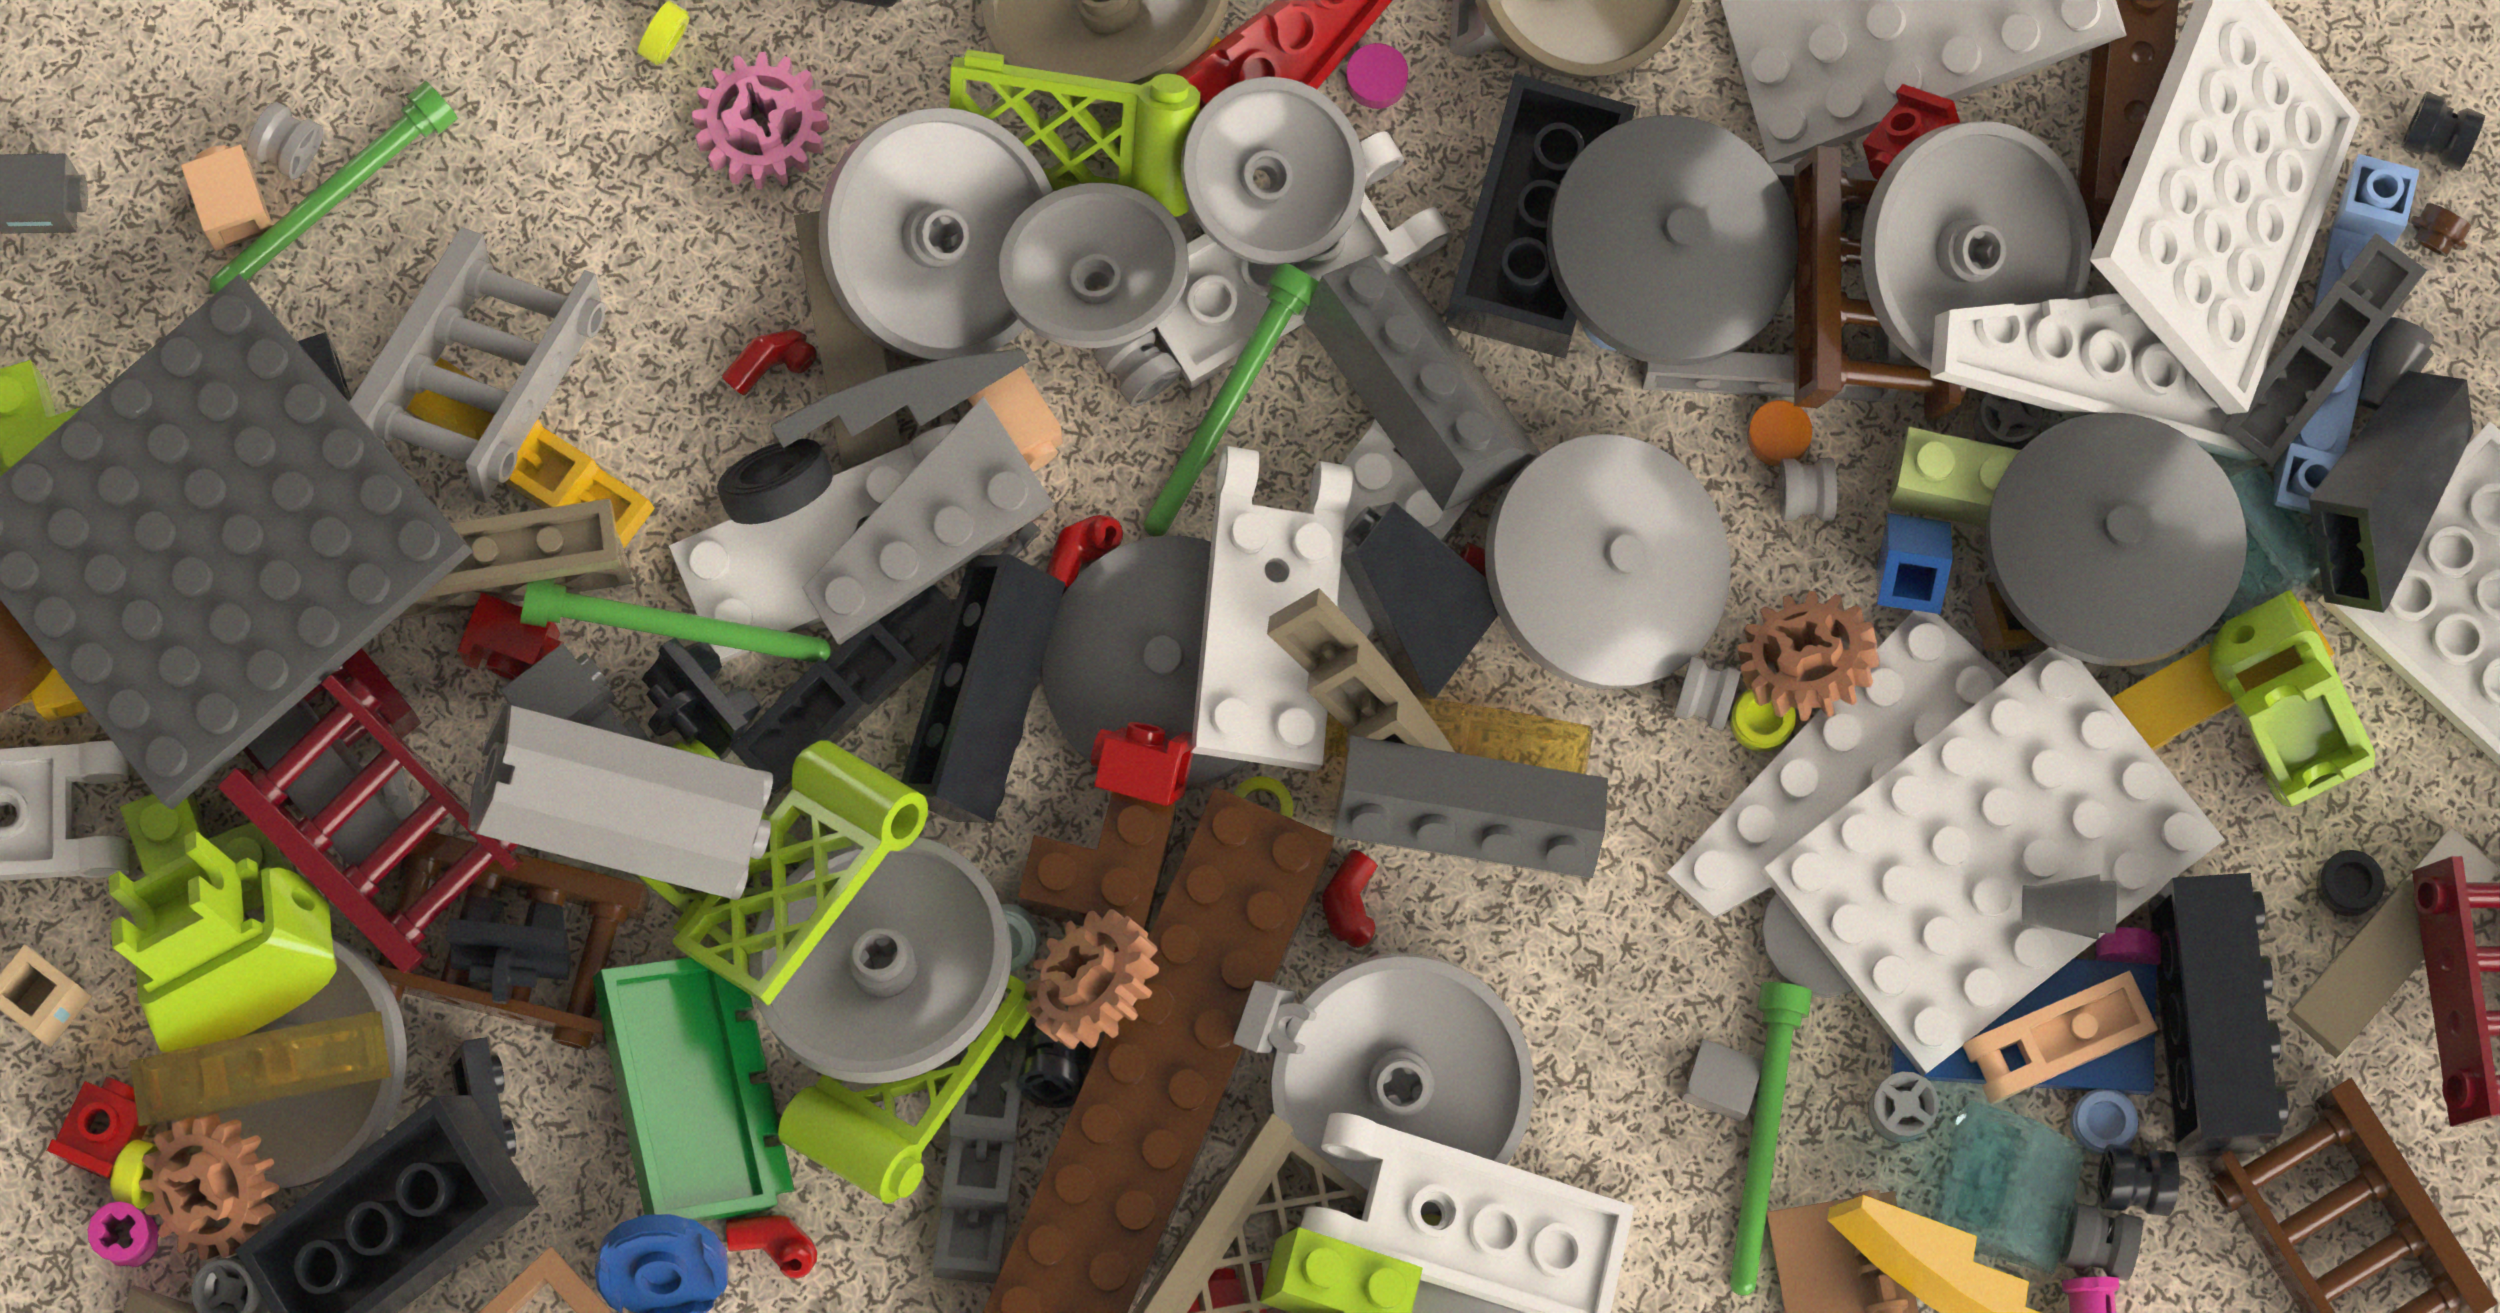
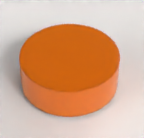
(1779, 432)

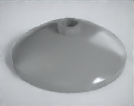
(1304, 150)
(1088, 240)

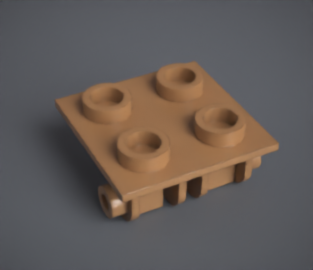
(1824, 1270)

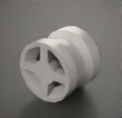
(284, 140)
(2010, 413)
(1807, 489)
(1707, 693)
(1911, 1097)

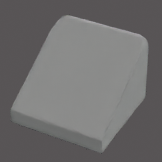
(1723, 1080)

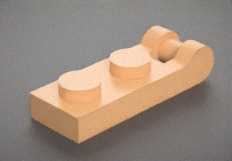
(2062, 1036)

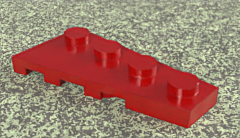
(1285, 41)

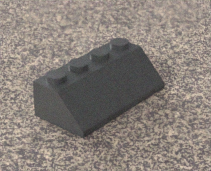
(1417, 381)
(1471, 807)

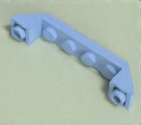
(2373, 202)

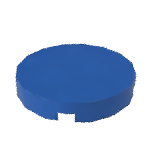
(661, 1266)

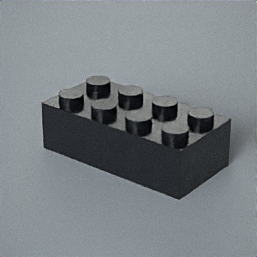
(1505, 269)
(2217, 1015)
(392, 1217)

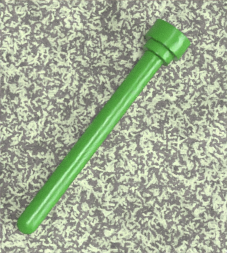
(422, 116)
(1288, 296)
(550, 602)
(1782, 1011)

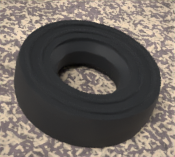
(774, 481)

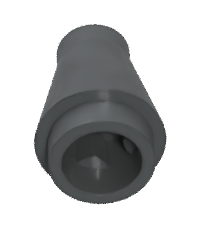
(2394, 352)
(2072, 906)

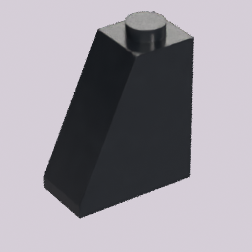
(1418, 596)

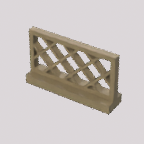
(564, 542)
(1227, 1209)

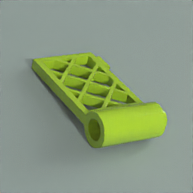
(1151, 125)
(838, 796)
(872, 1144)

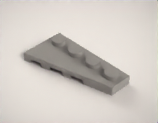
(939, 518)

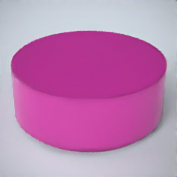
(1377, 76)
(2130, 946)

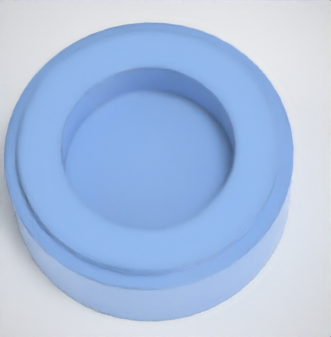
(2103, 1119)

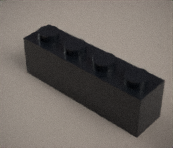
(982, 687)

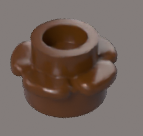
(2440, 230)

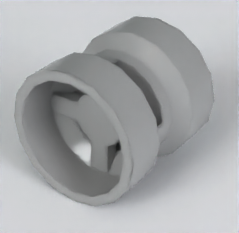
(1139, 367)

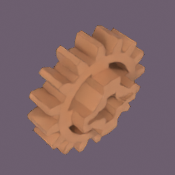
(1808, 655)
(1091, 979)
(208, 1185)

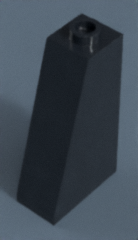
(2387, 489)

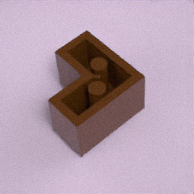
(1121, 875)

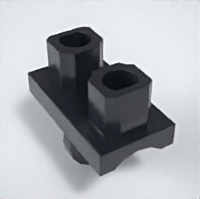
(691, 701)
(506, 952)

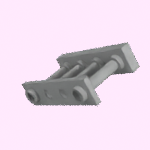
(438, 321)

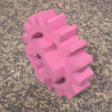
(781, 108)

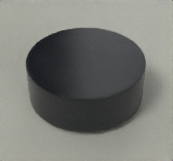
(2350, 883)

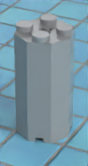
(620, 802)

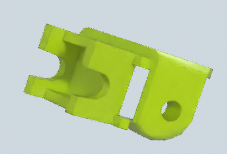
(2299, 718)
(202, 966)

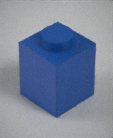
(1914, 563)

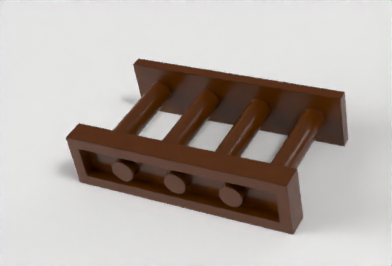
(2118, 98)
(1822, 306)
(545, 881)
(2380, 1177)

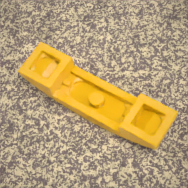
(2189, 692)

